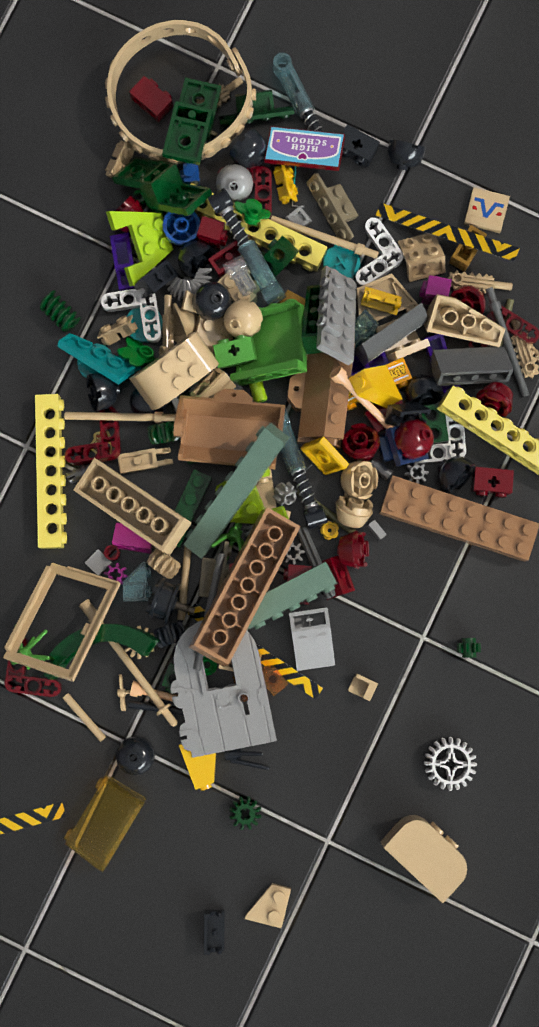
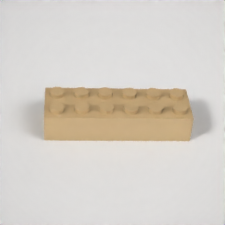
(132, 506)

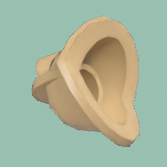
(184, 323)

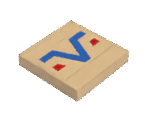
(486, 210)

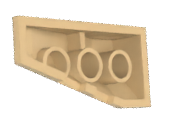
(458, 320)

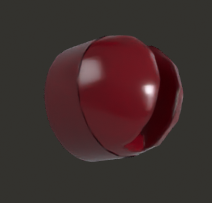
(109, 550)

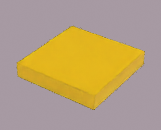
(324, 456)

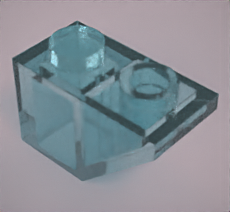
(364, 327)
(136, 584)

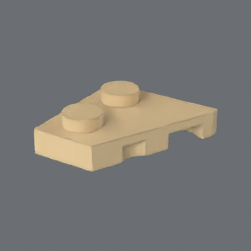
(270, 906)

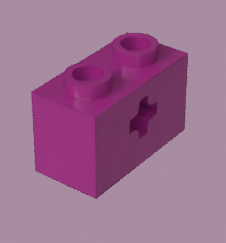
(434, 286)

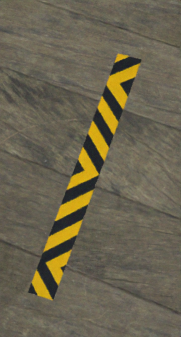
(448, 232)
(267, 658)
(32, 818)

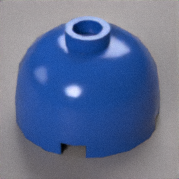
(181, 228)

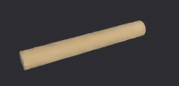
(84, 717)

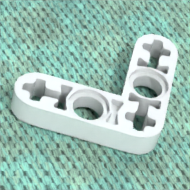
(385, 253)
(138, 302)
(447, 448)

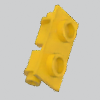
(284, 175)
(381, 301)

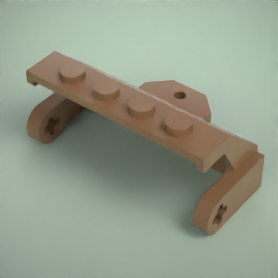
(320, 400)
(222, 426)

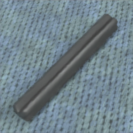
(312, 553)

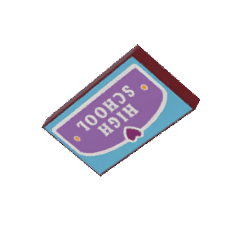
(304, 148)

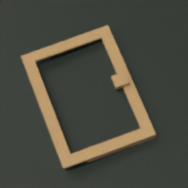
(32, 607)

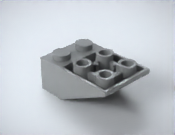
(312, 639)

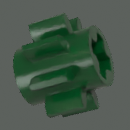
(468, 647)

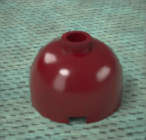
(470, 296)
(414, 438)

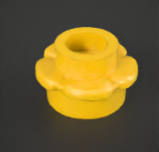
(328, 535)

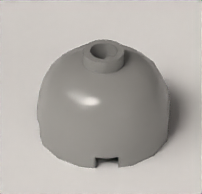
(238, 175)

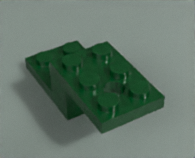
(192, 121)
(162, 186)

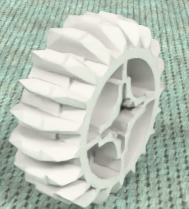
(450, 771)

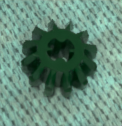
(161, 433)
(245, 820)

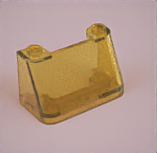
(104, 822)

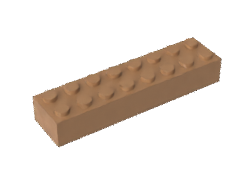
(459, 518)
(244, 587)

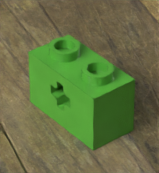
(245, 355)

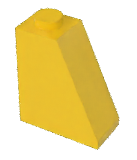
(376, 386)
(200, 768)

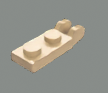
(142, 460)

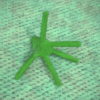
(233, 535)
(26, 650)

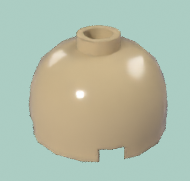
(243, 318)
(359, 479)

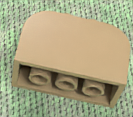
(174, 371)
(427, 855)

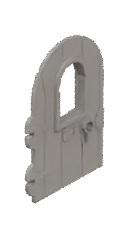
(217, 715)

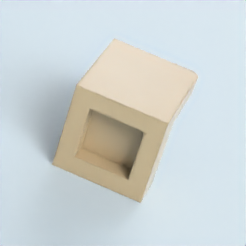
(362, 687)

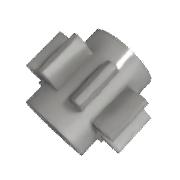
(416, 467)
(285, 493)
(296, 548)

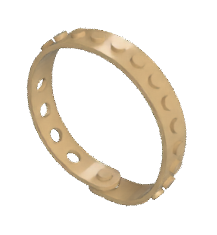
(156, 32)

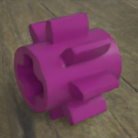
(113, 570)

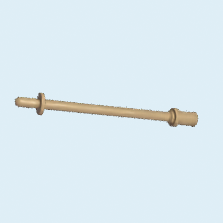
(90, 612)

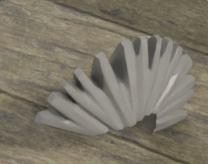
(179, 286)

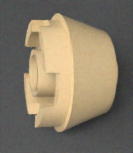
(353, 511)

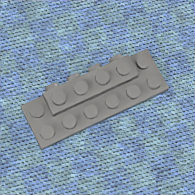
(336, 315)

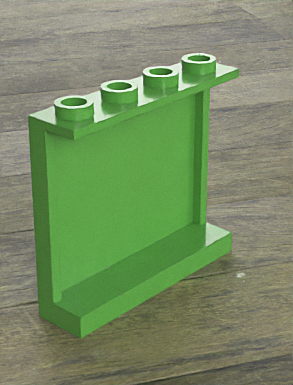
(276, 344)

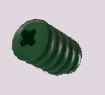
(58, 313)

